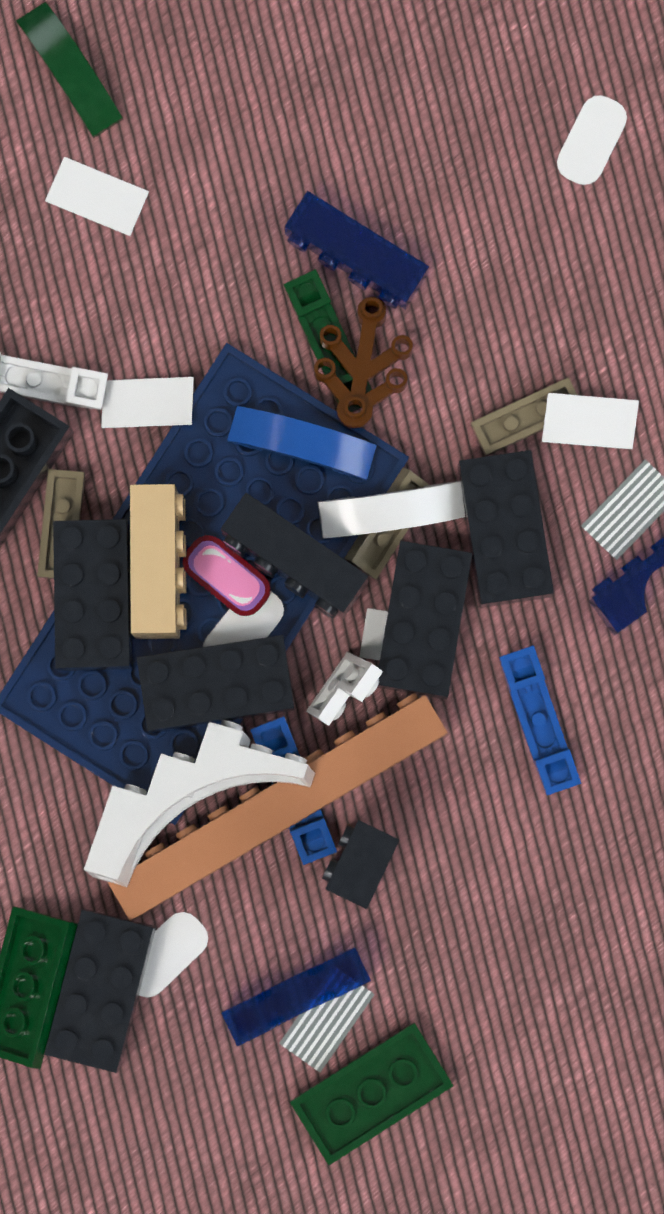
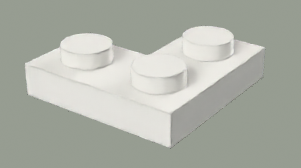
(350, 678)

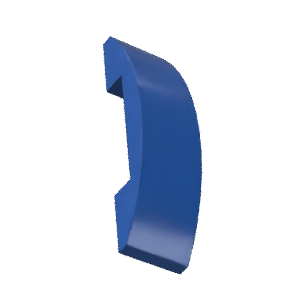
(302, 441)
(539, 720)
(312, 833)

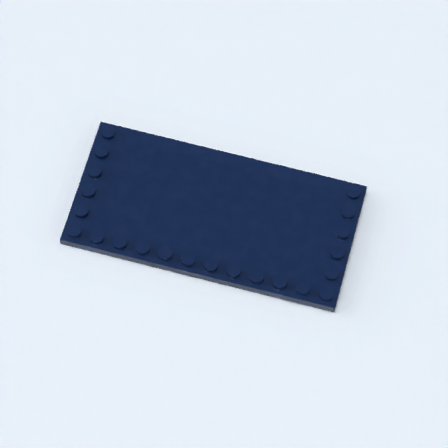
(101, 713)

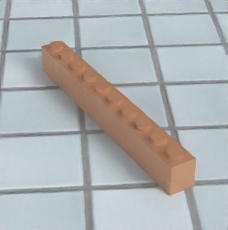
(279, 806)

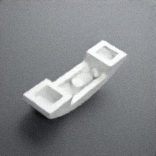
(53, 383)
(391, 510)

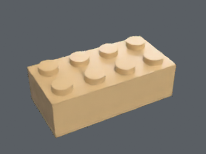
(156, 561)

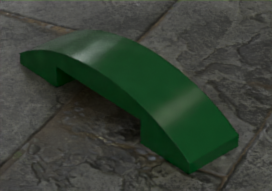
(70, 69)
(313, 313)

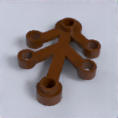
(362, 367)

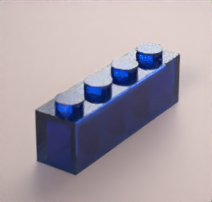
(355, 250)

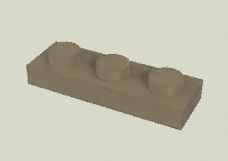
(517, 419)
(62, 503)
(374, 550)

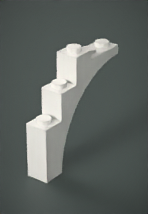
(223, 762)

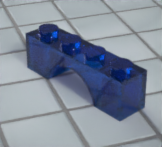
(624, 600)
(295, 996)

